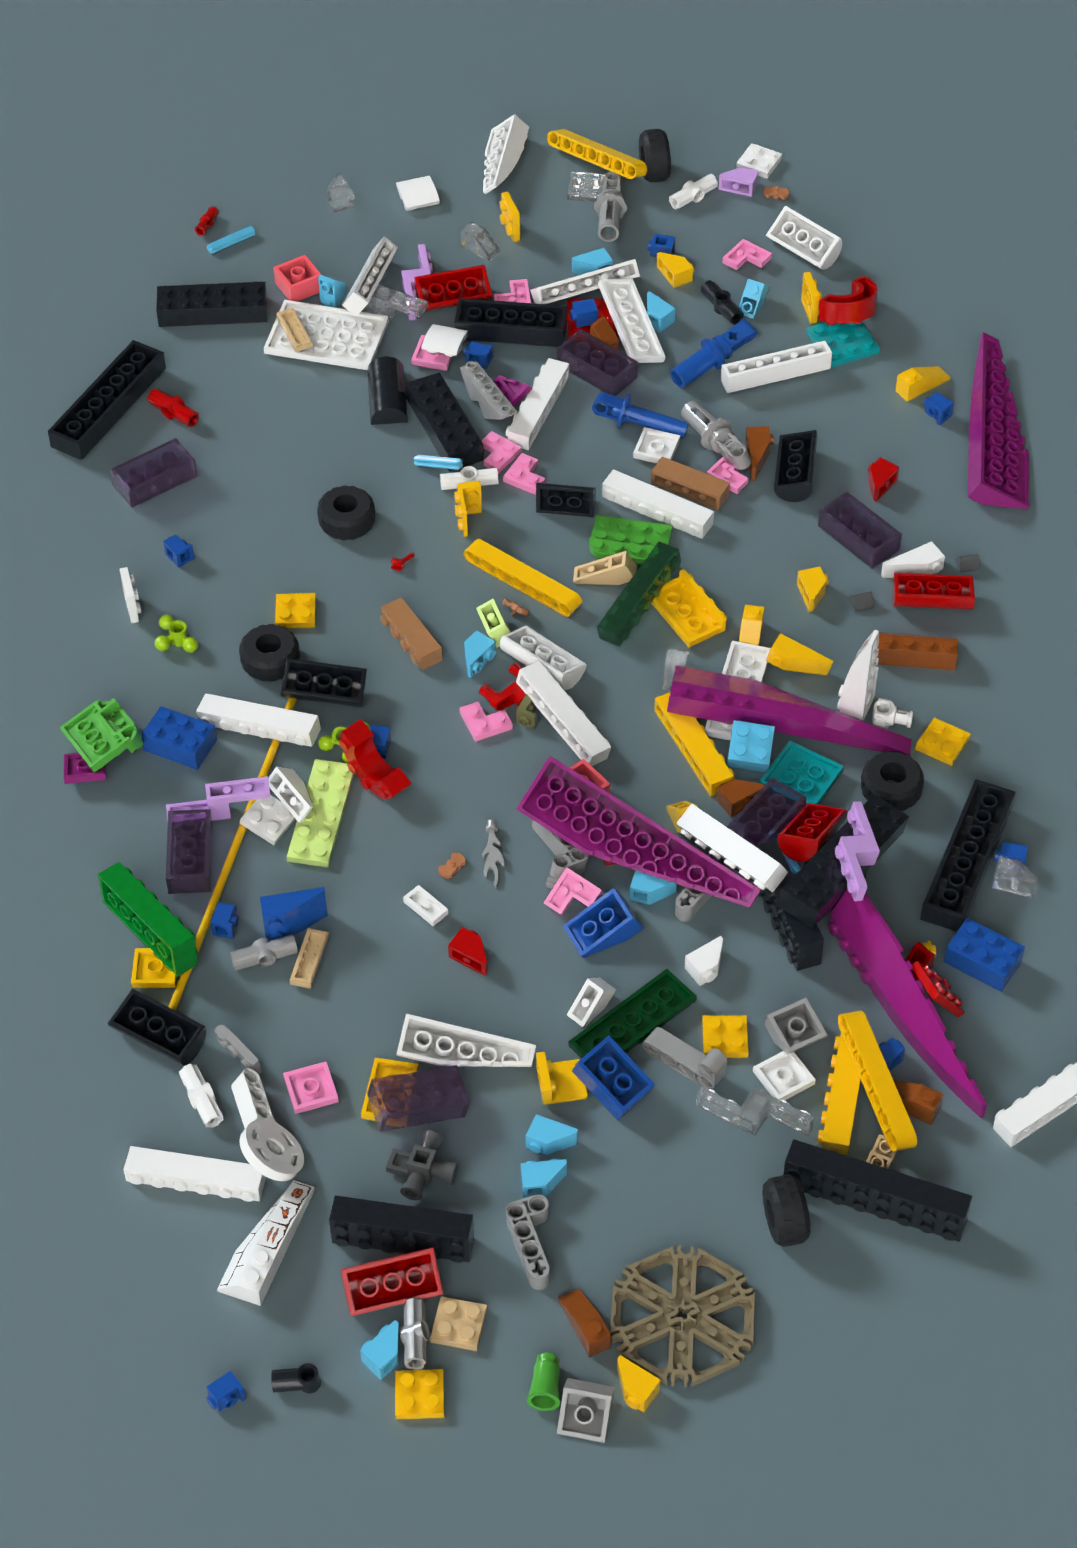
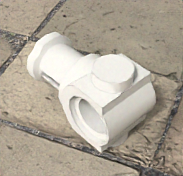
(887, 714)

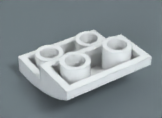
(418, 193)
(444, 340)

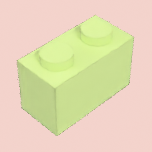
(493, 621)

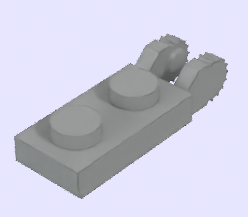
(237, 1049)

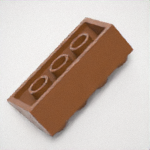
(917, 651)

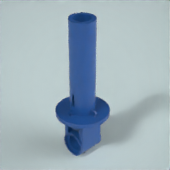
(622, 411)

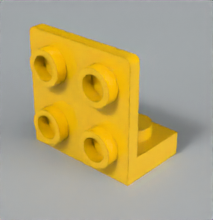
(469, 502)
(558, 1081)

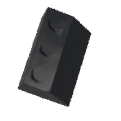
(565, 499)

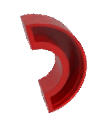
(850, 308)
(368, 764)

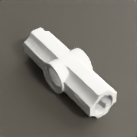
(693, 191)
(469, 474)
(201, 1095)

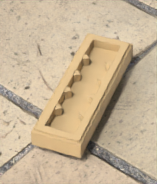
(294, 330)
(309, 958)

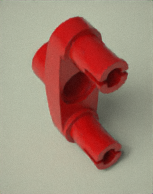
(509, 696)

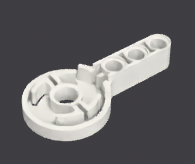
(274, 1147)

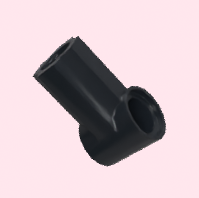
(293, 1379)

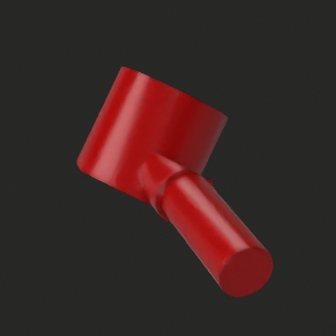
(399, 564)

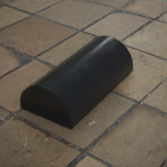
(387, 391)
(795, 466)
(323, 682)
(159, 1027)

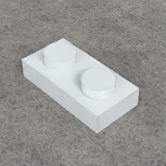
(425, 905)

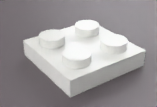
(760, 159)
(656, 444)
(130, 594)
(268, 819)
(784, 1075)

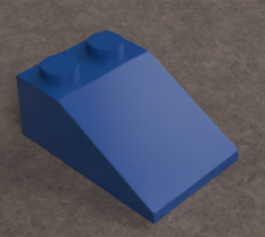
(292, 911)
(603, 924)

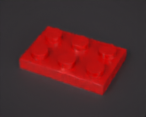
(938, 988)

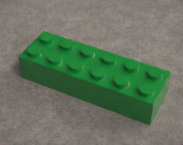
(148, 918)

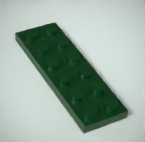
(637, 1015)

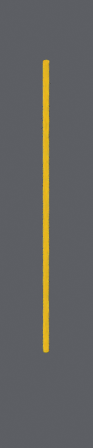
(225, 872)

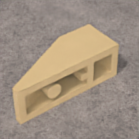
(606, 571)

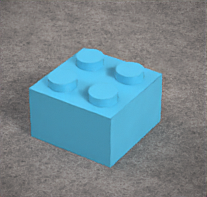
(750, 746)

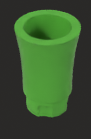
(545, 1383)

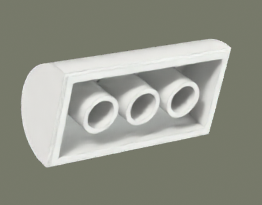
(805, 238)
(529, 647)

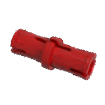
(206, 221)

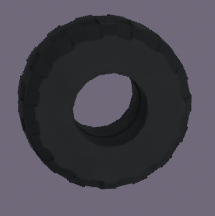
(655, 153)
(346, 512)
(266, 639)
(895, 768)
(786, 1210)

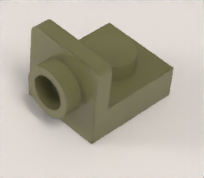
(526, 713)

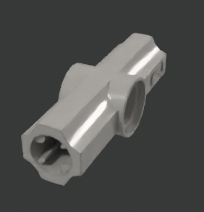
(263, 952)
(414, 1334)

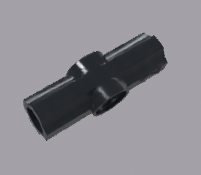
(722, 302)

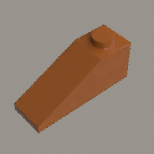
(758, 447)
(920, 1100)
(586, 1322)

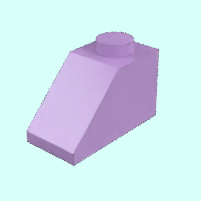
(739, 181)

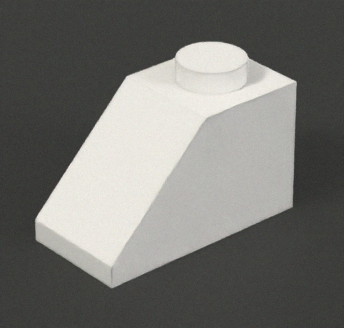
(705, 961)
(591, 1001)

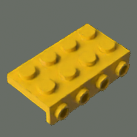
(689, 610)

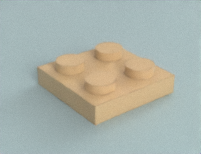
(458, 1323)

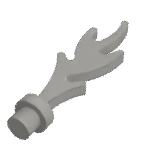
(493, 853)

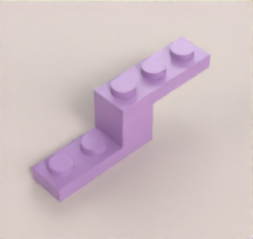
(408, 275)
(223, 793)
(857, 851)

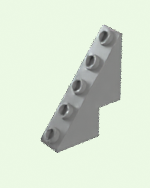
(484, 390)

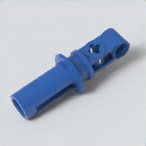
(713, 353)

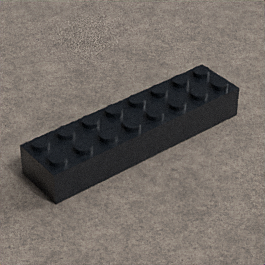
(106, 400)
(967, 855)
(820, 880)
(878, 1190)

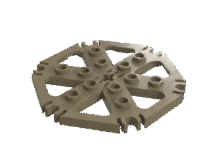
(684, 1299)

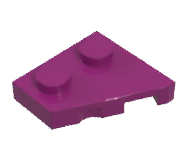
(512, 389)

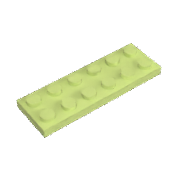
(317, 834)

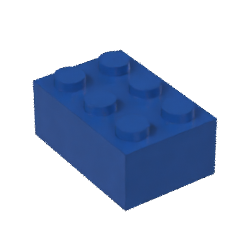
(179, 737)
(984, 954)
(613, 1077)

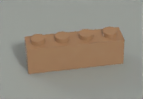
(690, 483)
(411, 633)

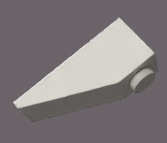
(921, 560)
(291, 792)

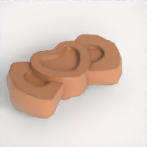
(776, 192)
(516, 607)
(452, 866)

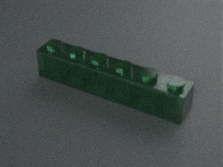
(639, 594)

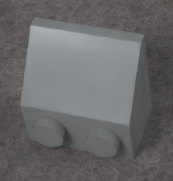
(794, 1026)
(585, 1410)

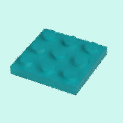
(845, 340)
(804, 772)

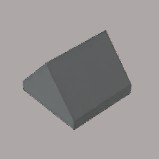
(968, 563)
(862, 601)

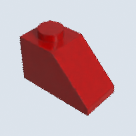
(881, 477)
(468, 950)

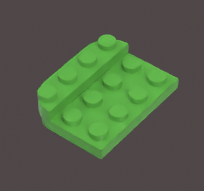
(618, 535)
(102, 733)

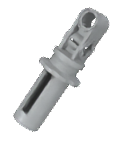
(610, 207)
(716, 435)

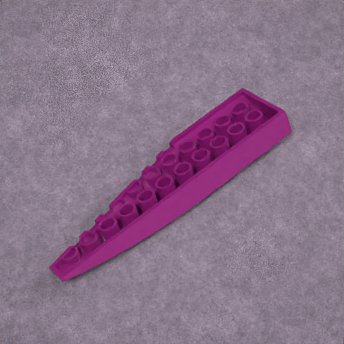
(996, 449)
(747, 700)
(622, 835)
(881, 966)

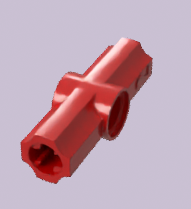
(173, 407)

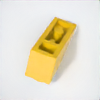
(919, 380)
(795, 657)

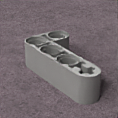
(565, 853)
(692, 897)
(685, 1059)
(531, 1243)

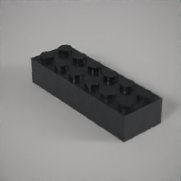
(211, 304)
(512, 322)
(444, 419)
(802, 943)
(401, 1228)

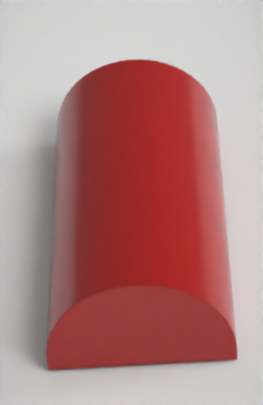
(447, 287)
(933, 591)
(810, 831)
(391, 1281)

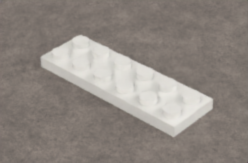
(631, 320)
(742, 661)

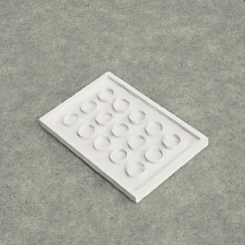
(335, 335)

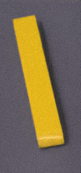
(597, 153)
(522, 577)
(877, 1081)

